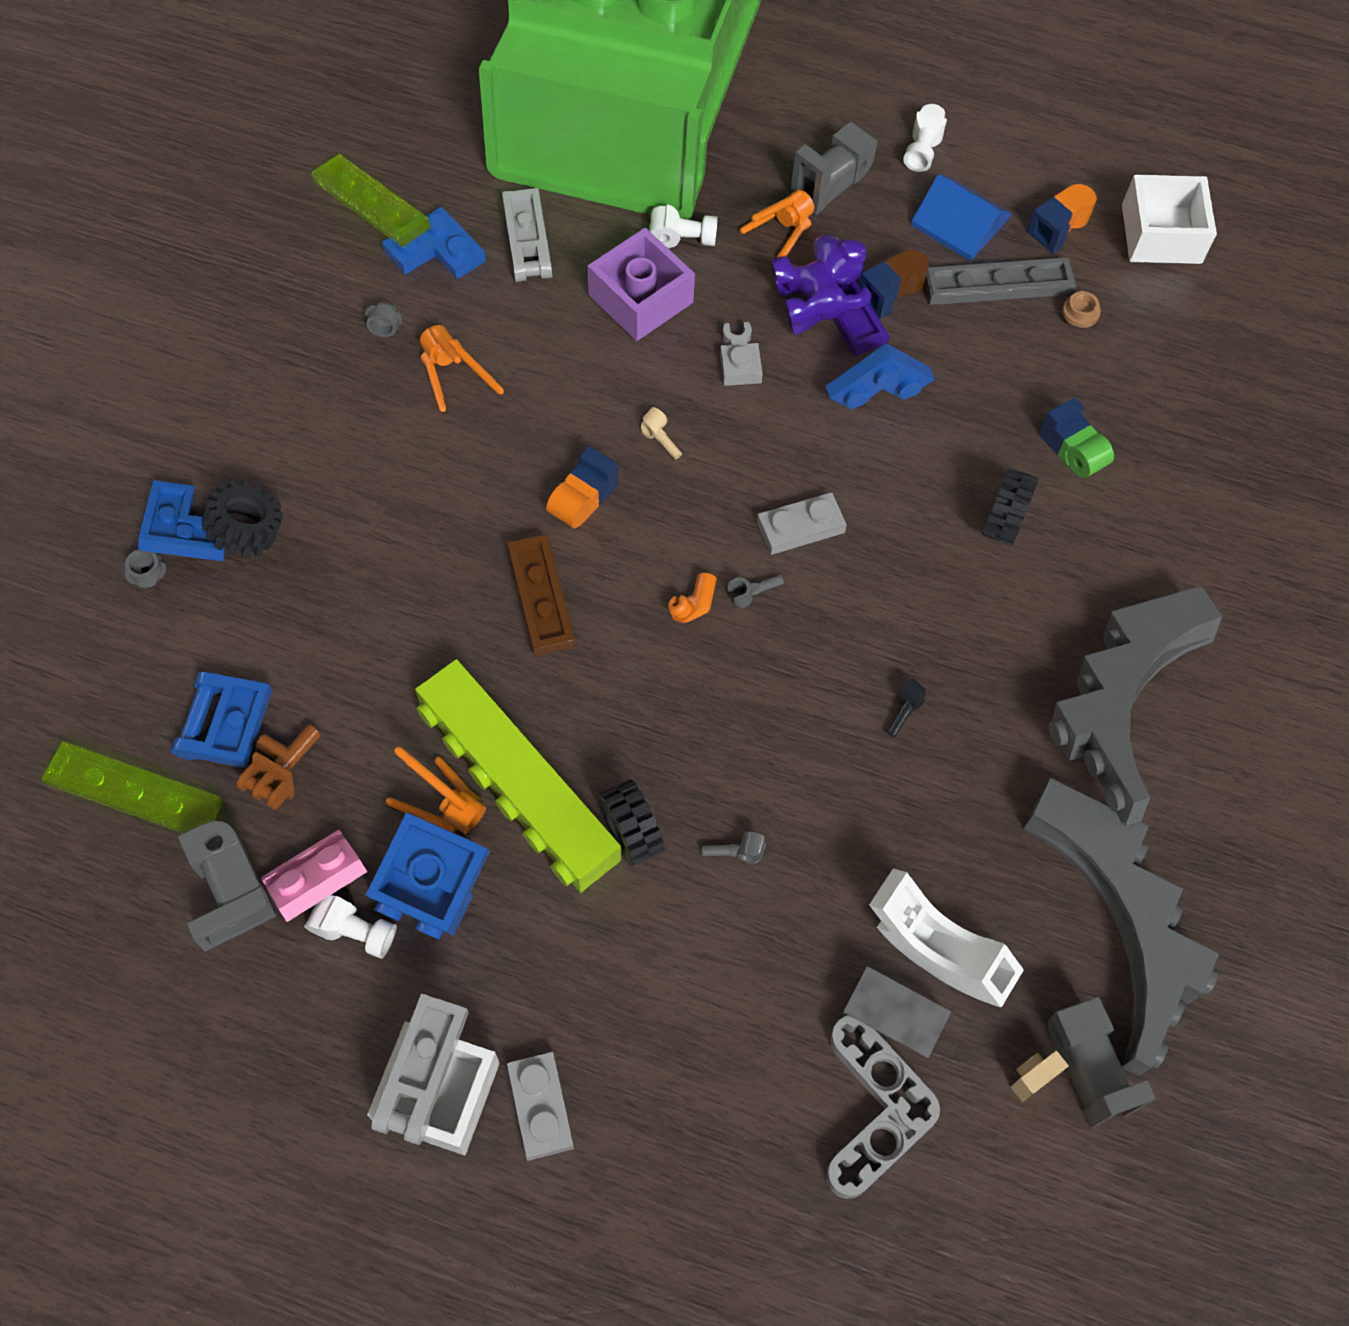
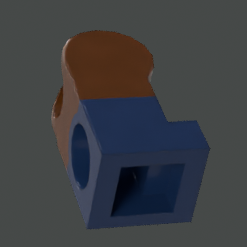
(894, 278)

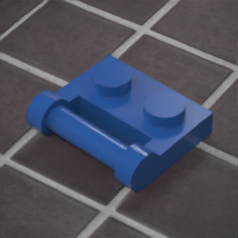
(233, 724)

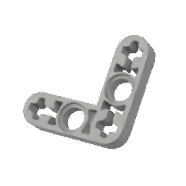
(894, 1116)

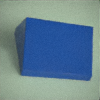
(959, 217)

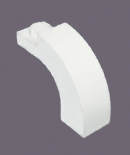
(941, 947)

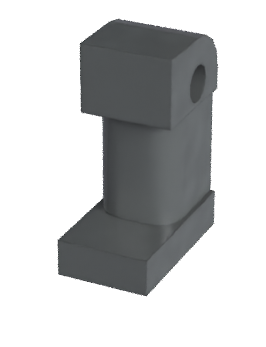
(837, 168)
(233, 880)
(1094, 1069)

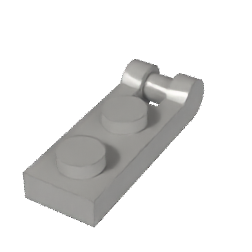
(526, 233)
(420, 1067)

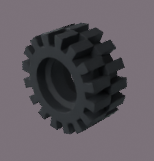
(1010, 506)
(234, 533)
(631, 822)

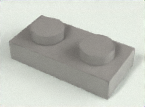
(801, 523)
(540, 1106)

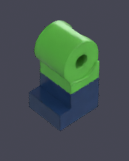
(1076, 440)

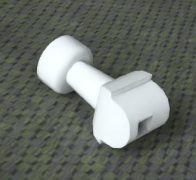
(926, 133)
(669, 227)
(336, 918)

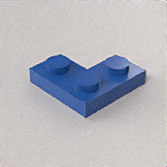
(444, 241)
(885, 370)
(171, 528)

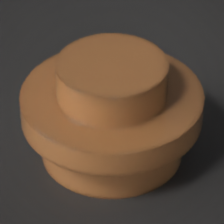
(1081, 309)

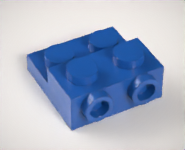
(427, 876)

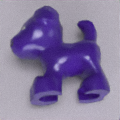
(835, 264)

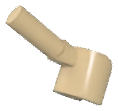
(652, 427)

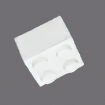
(1168, 219)
(459, 1098)

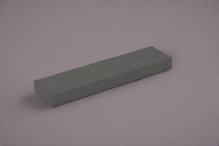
(999, 281)

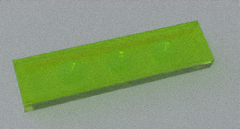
(371, 200)
(130, 789)

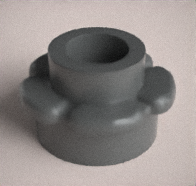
(383, 319)
(140, 560)

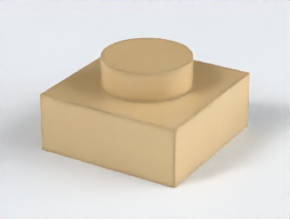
(1037, 1073)

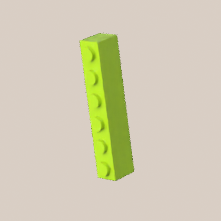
(518, 776)

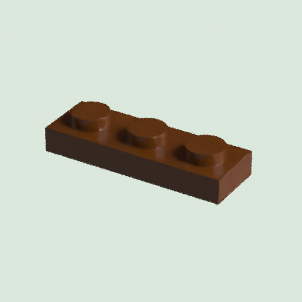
(541, 595)

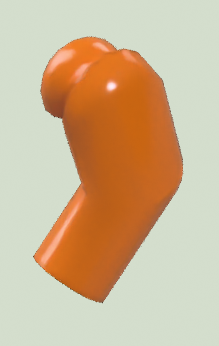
(691, 607)

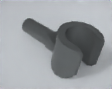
(751, 589)
(749, 850)

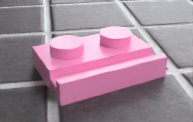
(313, 875)

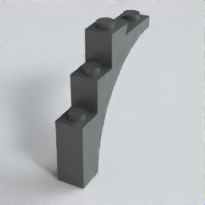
(1098, 721)
(1163, 963)

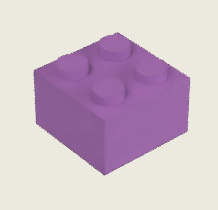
(641, 284)

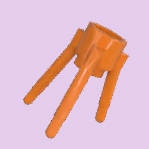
(790, 212)
(443, 350)
(460, 808)

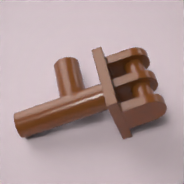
(273, 779)

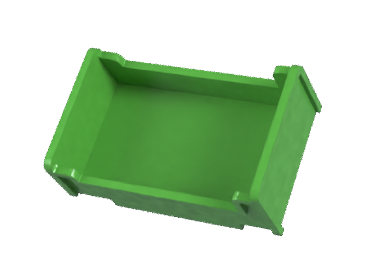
(611, 96)

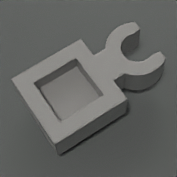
(739, 358)

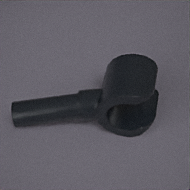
(913, 696)

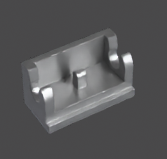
(897, 1012)

